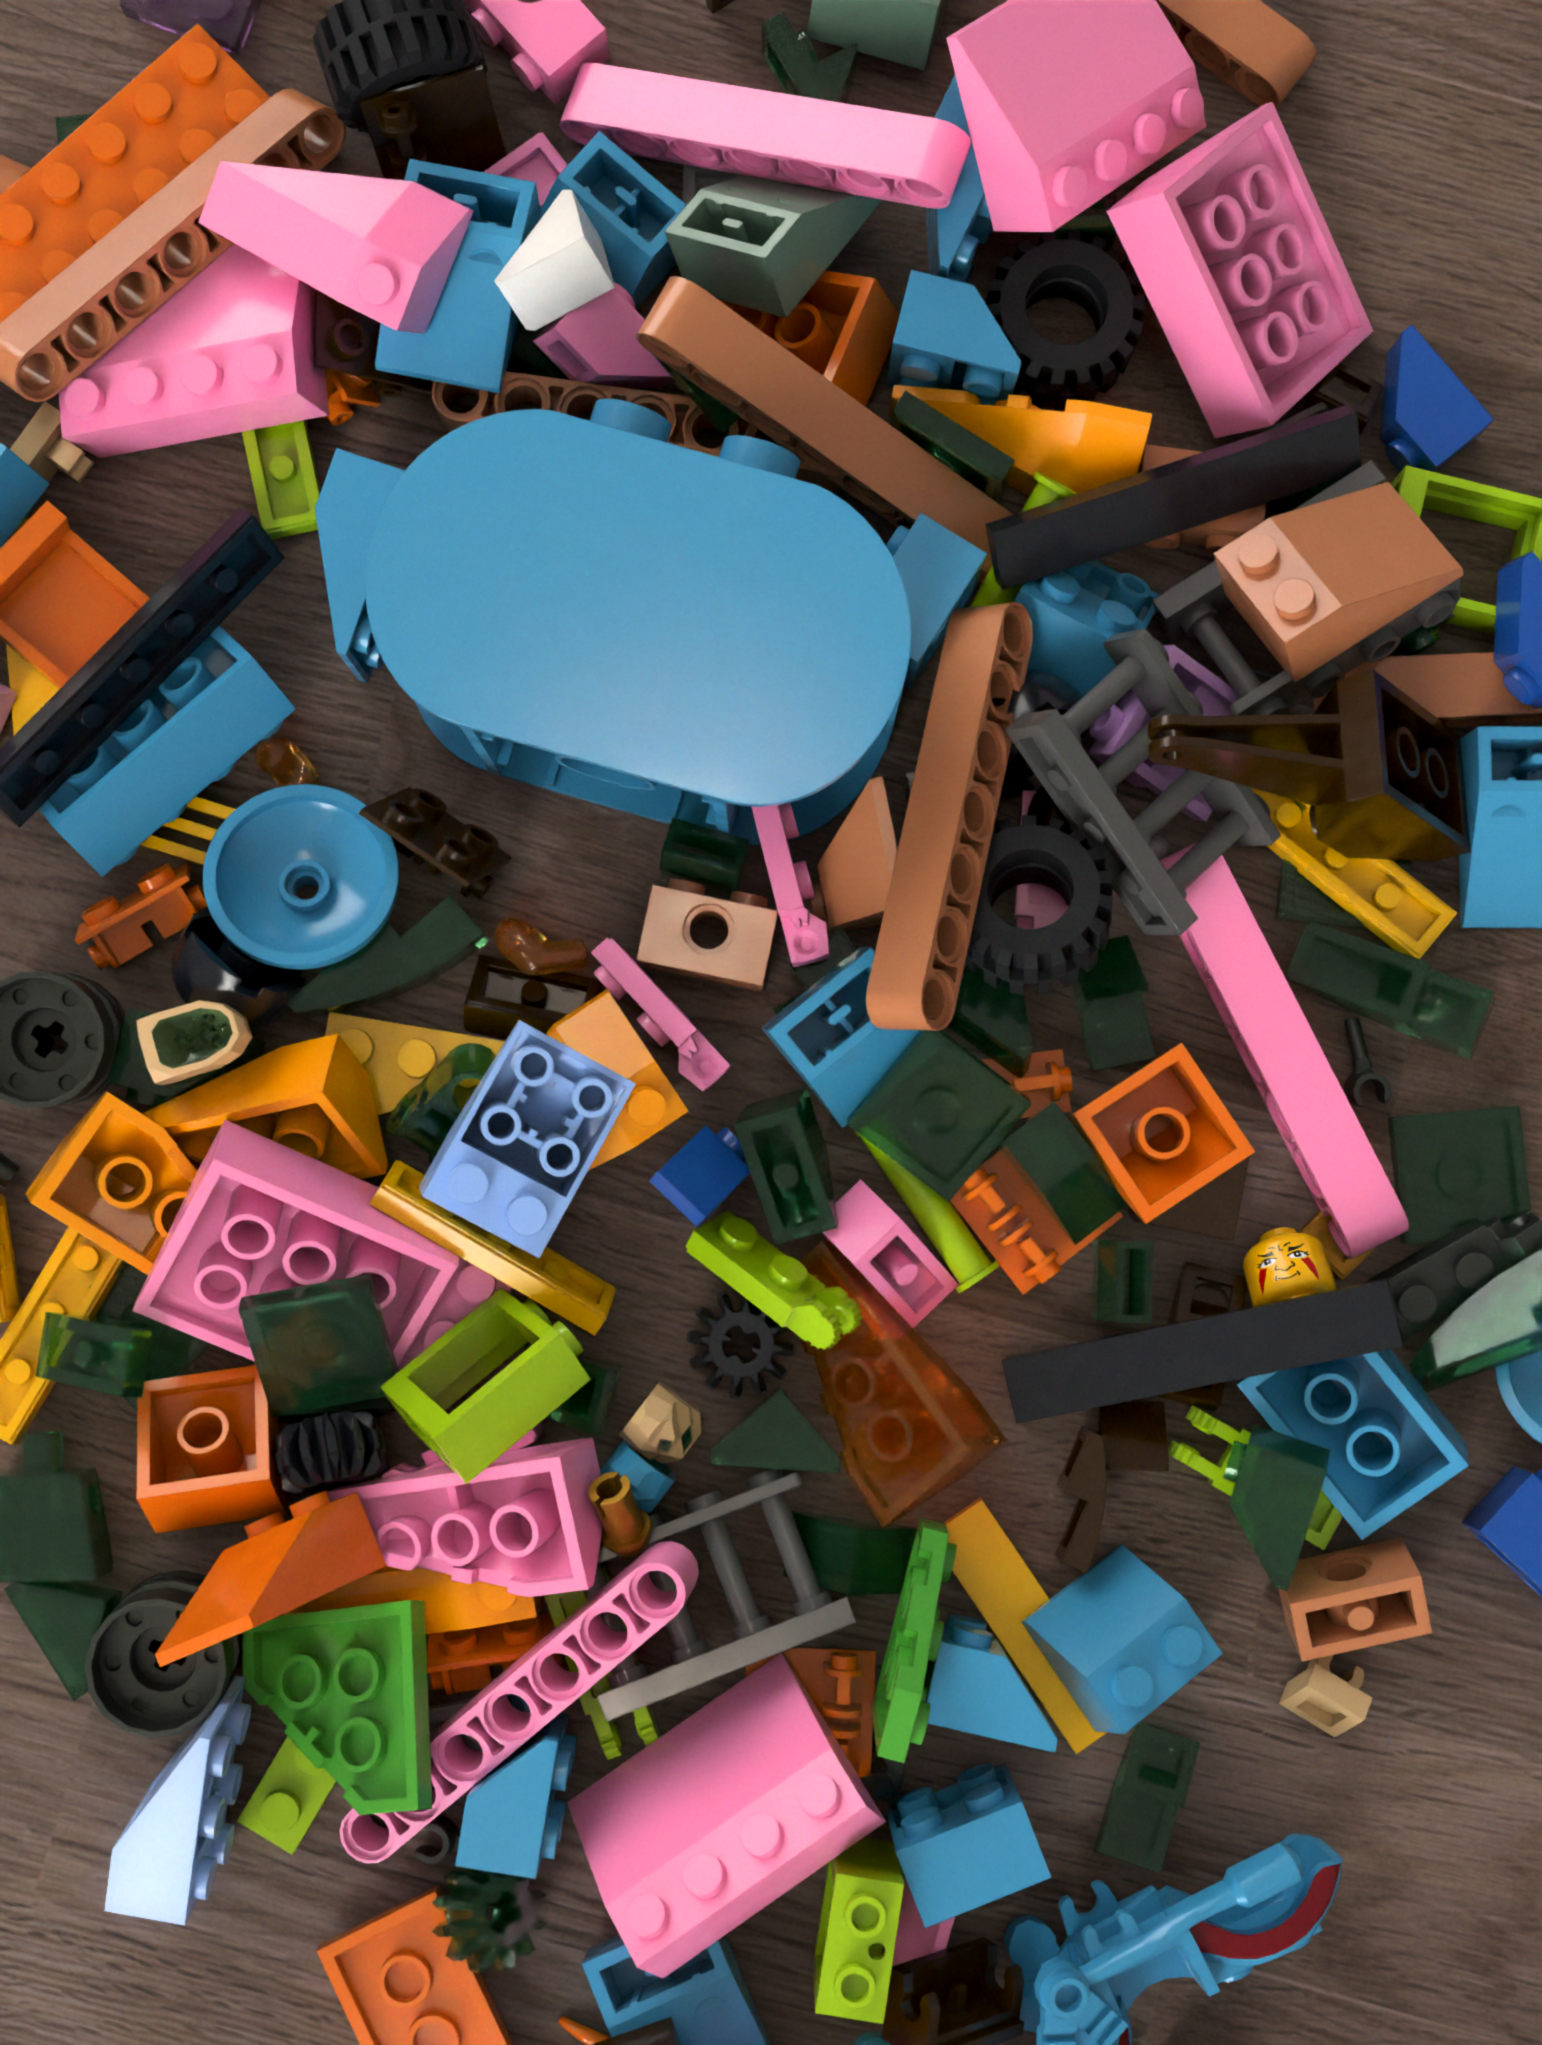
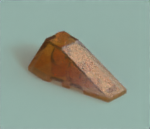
(895, 1401)

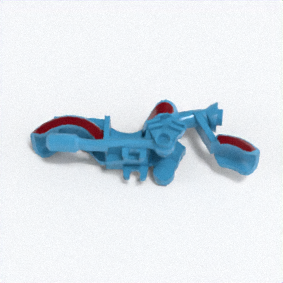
(1122, 1947)

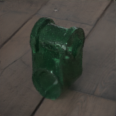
(435, 1103)

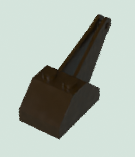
(1367, 761)

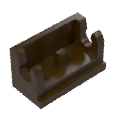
(954, 1999)

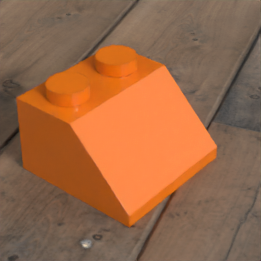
(1161, 1133)
(206, 1450)

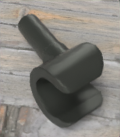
(1362, 1067)
(450, 1836)

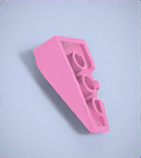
(350, 236)
(511, 1526)

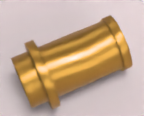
(624, 1524)

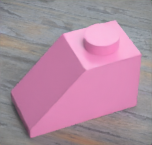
(889, 1254)

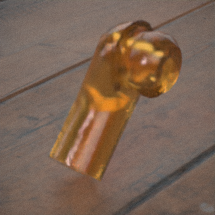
(286, 763)
(534, 952)

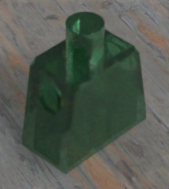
(51, 1517)

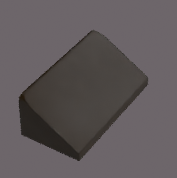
(505, 994)

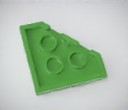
(914, 1638)
(351, 1697)

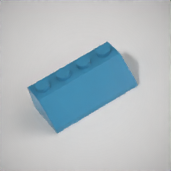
(167, 752)

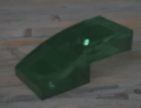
(1146, 1797)

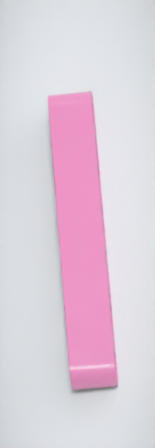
(769, 134)
(1288, 1064)
(542, 1685)

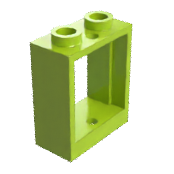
(1479, 503)
(507, 1403)
(854, 1924)

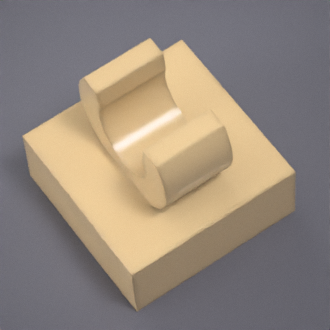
(46, 450)
(1326, 1699)

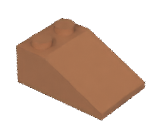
(1332, 574)

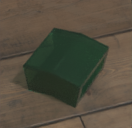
(701, 869)
(1111, 1273)

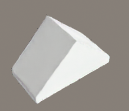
(556, 266)

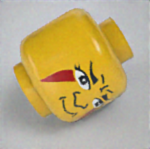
(1286, 1266)

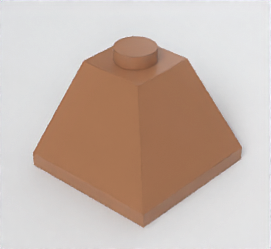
(857, 865)

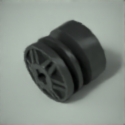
(45, 1000)
(125, 1672)

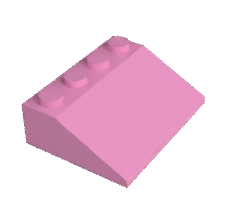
(1070, 102)
(1242, 273)
(204, 365)
(280, 1222)
(720, 1818)

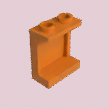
(59, 596)

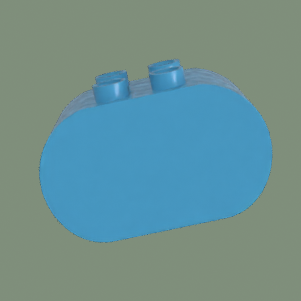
(640, 617)

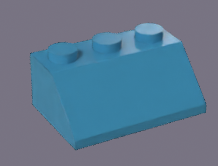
(1380, 1430)

